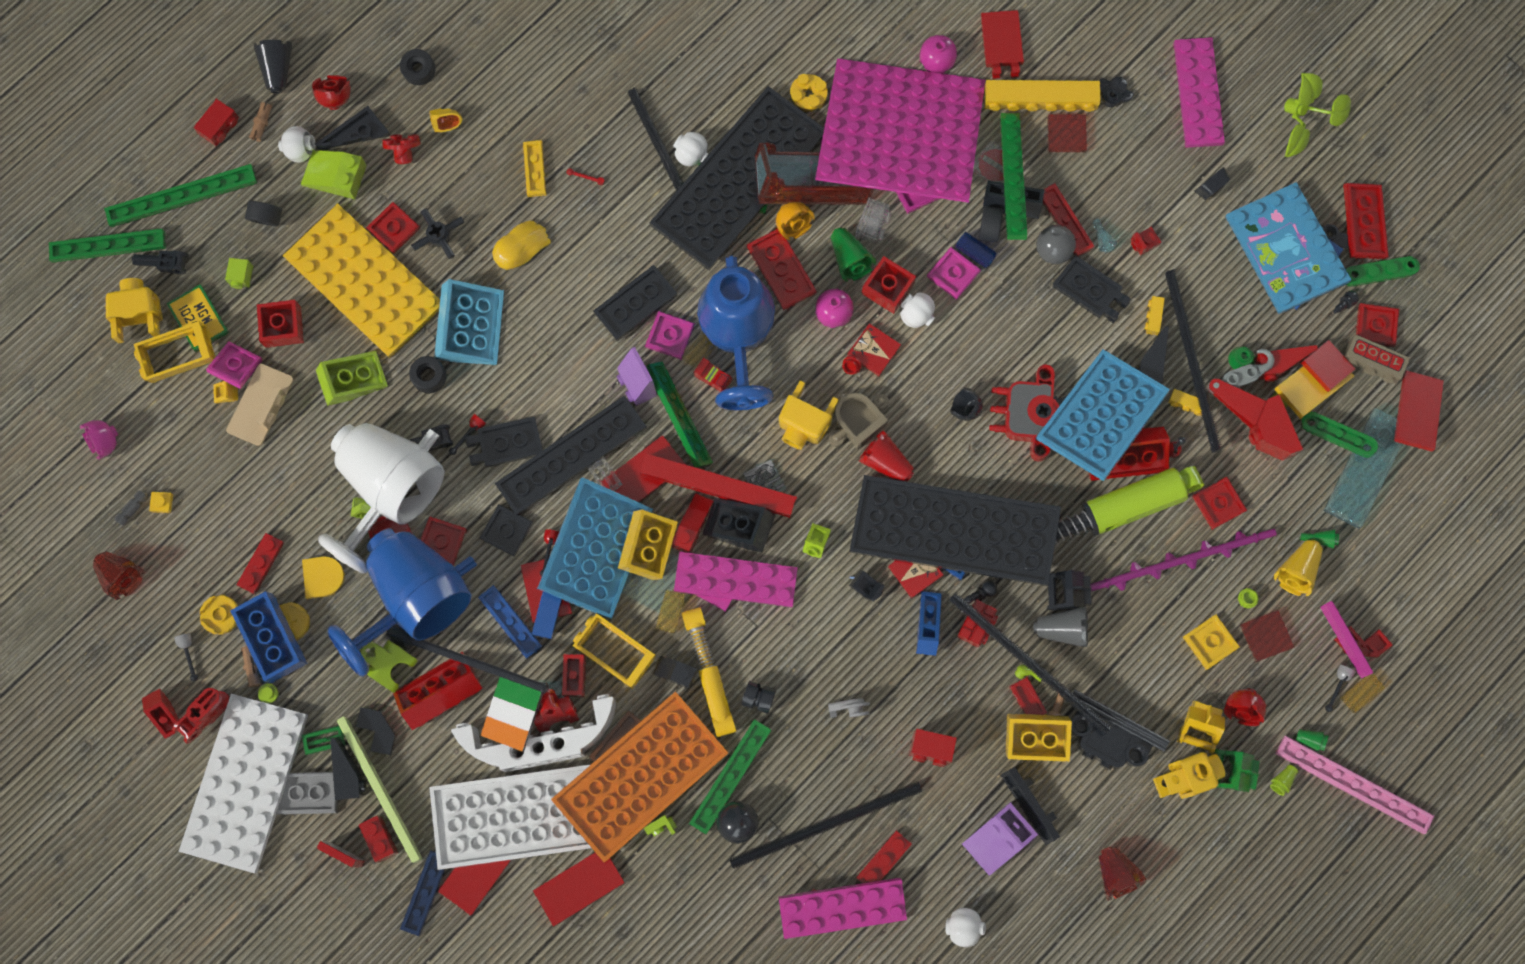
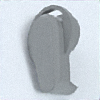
(854, 706)

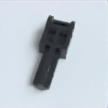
(166, 261)
(443, 440)

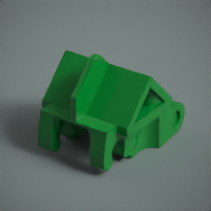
(1242, 773)

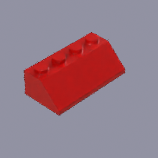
(1144, 456)
(436, 692)

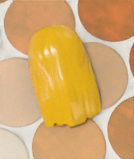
(520, 245)

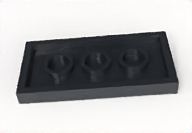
(635, 303)

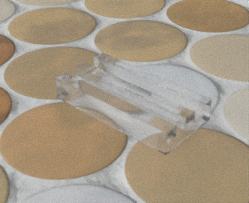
(597, 465)

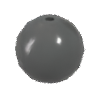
(1056, 244)

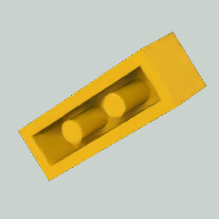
(1154, 315)
(1185, 401)

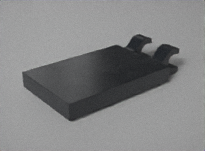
(1091, 289)
(505, 442)

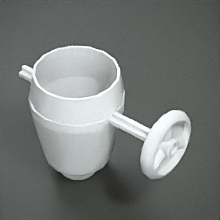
(382, 472)

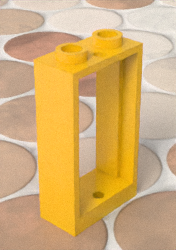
(203, 340)
(640, 669)

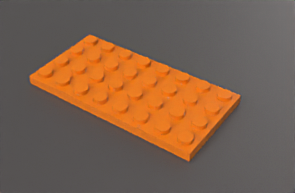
(639, 776)

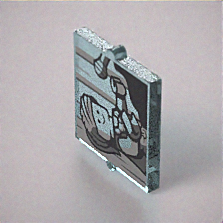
(765, 476)

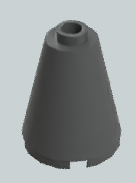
(1064, 627)

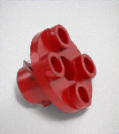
(402, 147)

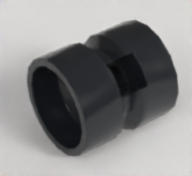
(758, 697)

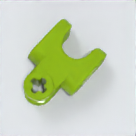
(383, 660)

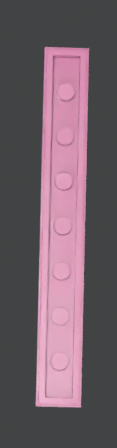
(1355, 785)

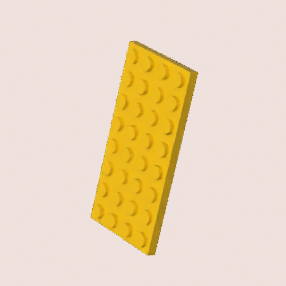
(363, 280)

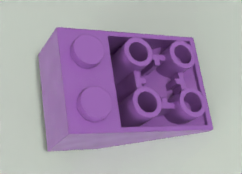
(999, 839)

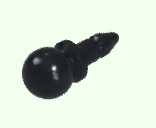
(1346, 301)
(988, 589)

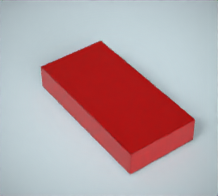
(1027, 697)

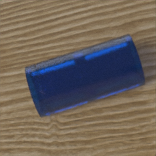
(976, 250)

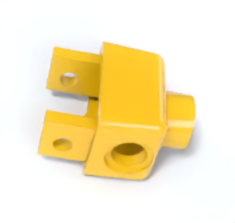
(131, 307)
(803, 420)
(1183, 778)

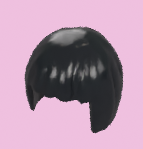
(967, 405)

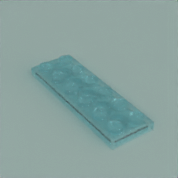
(1365, 476)

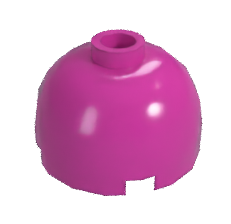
(938, 54)
(834, 308)
(100, 437)

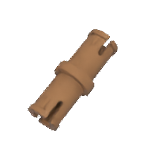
(260, 122)
(250, 668)

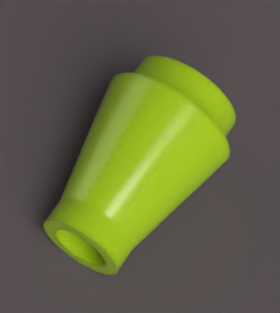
(1283, 781)

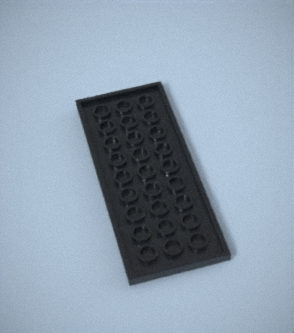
(722, 191)
(955, 530)

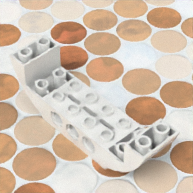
(575, 741)

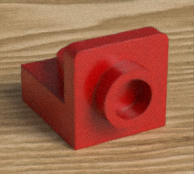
(1145, 241)

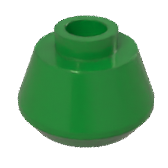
(1241, 357)

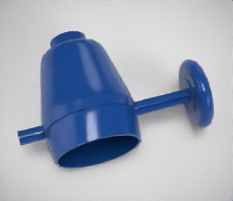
(736, 317)
(416, 588)

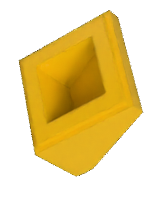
(225, 392)

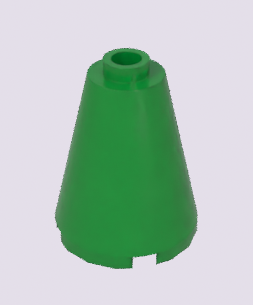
(851, 256)

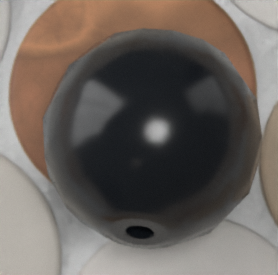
(737, 822)

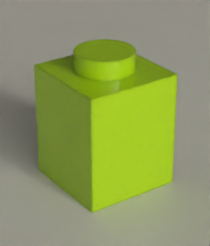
(239, 273)

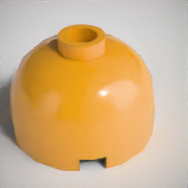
(794, 219)

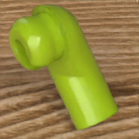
(1023, 671)

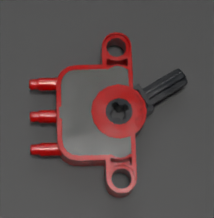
(1023, 407)

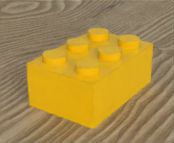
(647, 545)
(1038, 737)

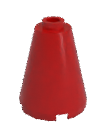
(887, 458)

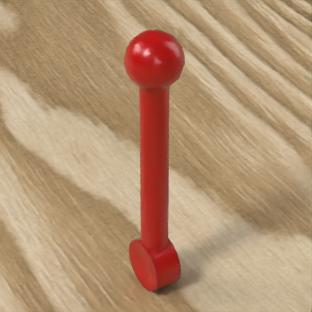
(600, 181)

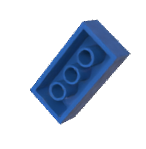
(268, 637)

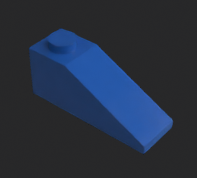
(929, 623)

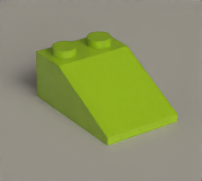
(334, 173)
(350, 377)

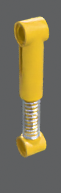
(709, 674)

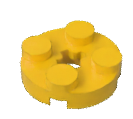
(808, 82)

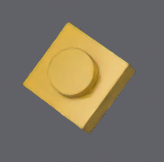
(161, 502)

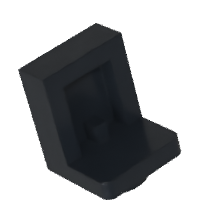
(867, 586)

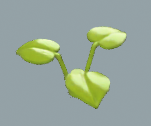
(1311, 89)

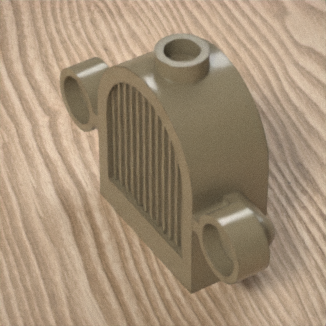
(858, 419)

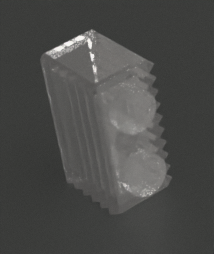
(872, 221)

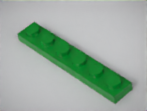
(107, 245)
(679, 415)
(730, 776)

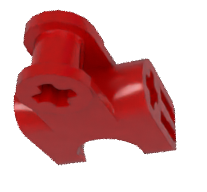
(554, 710)
(201, 712)

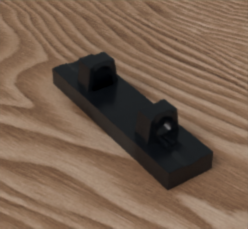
(1030, 805)

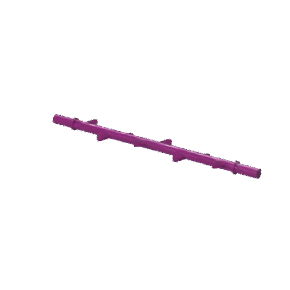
(1189, 559)

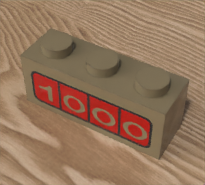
(1376, 359)

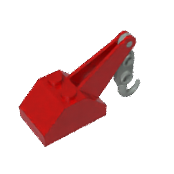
(1268, 420)

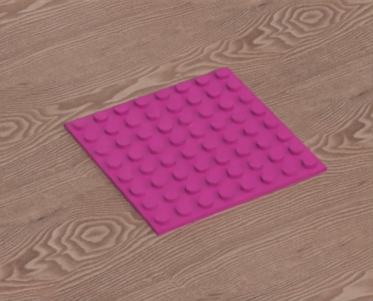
(901, 130)

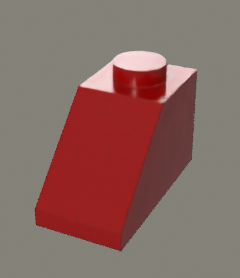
(160, 712)

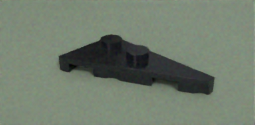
(358, 128)

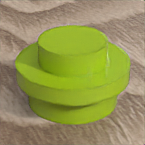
(1248, 598)
(268, 693)

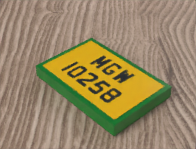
(195, 307)

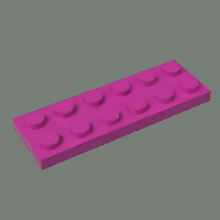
(1198, 92)
(735, 579)
(842, 908)

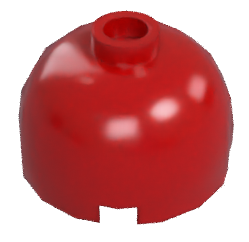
(332, 92)
(1246, 706)

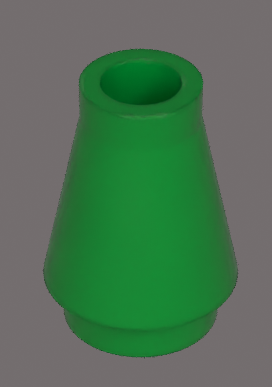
(1313, 739)

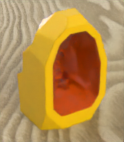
(445, 119)

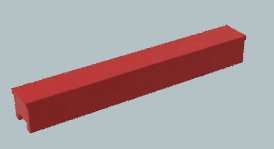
(716, 485)

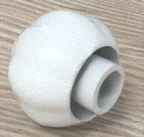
(297, 144)
(690, 149)
(917, 310)
(965, 927)

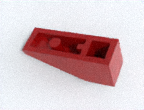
(1283, 361)
(692, 524)

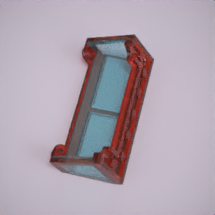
(791, 178)

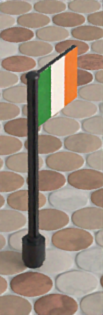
(514, 698)

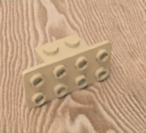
(260, 404)

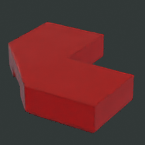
(1372, 646)

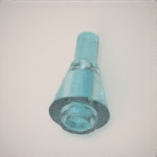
(1105, 240)

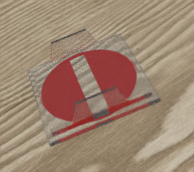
(990, 164)

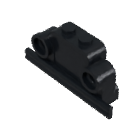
(1124, 742)

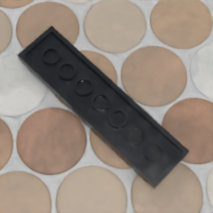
(570, 455)

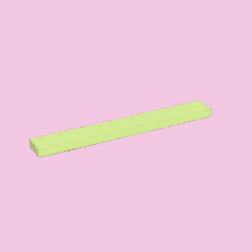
(379, 790)

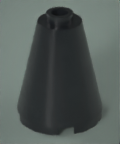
(274, 63)

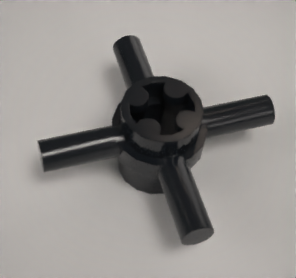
(434, 228)

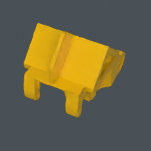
(1205, 719)

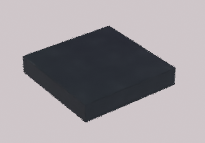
(506, 530)

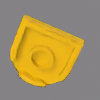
(322, 577)

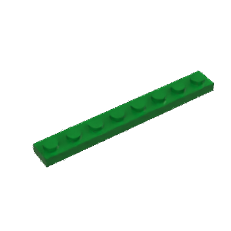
(1013, 176)
(180, 195)

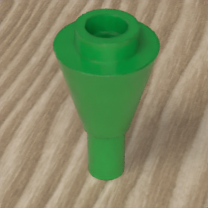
(1325, 538)

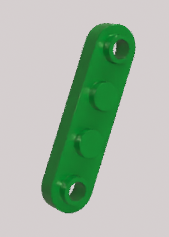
(1382, 271)
(1339, 434)

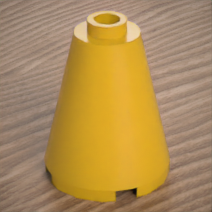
(1300, 569)

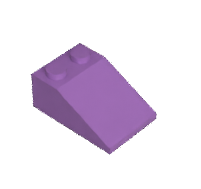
(635, 378)

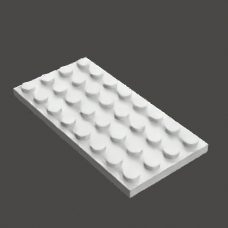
(243, 783)
(502, 819)

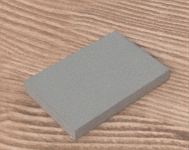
(308, 794)

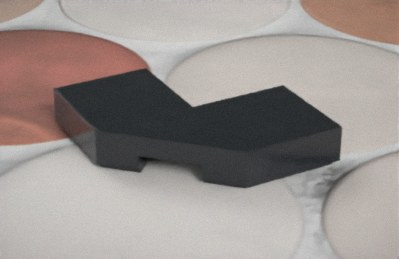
(384, 735)

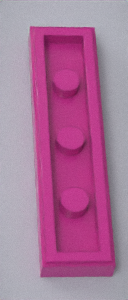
(1346, 639)

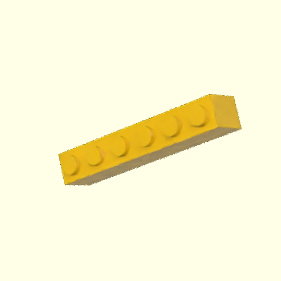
(1041, 95)

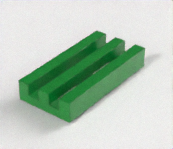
(318, 733)

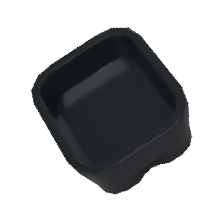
(1213, 184)

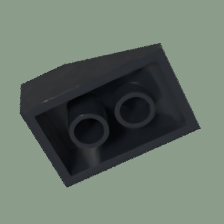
(739, 524)

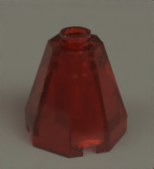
(117, 574)
(1118, 873)

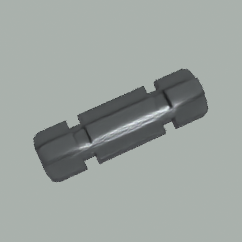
(130, 508)

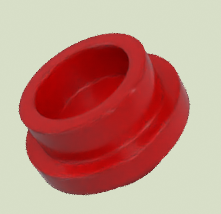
(851, 365)

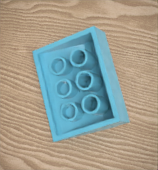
(468, 323)

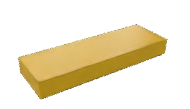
(534, 168)

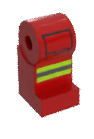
(712, 375)

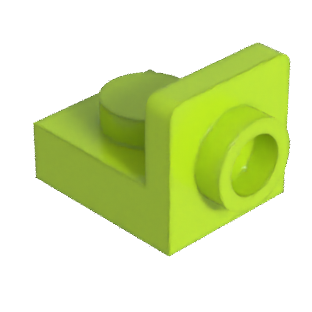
(359, 508)
(816, 540)
(657, 826)

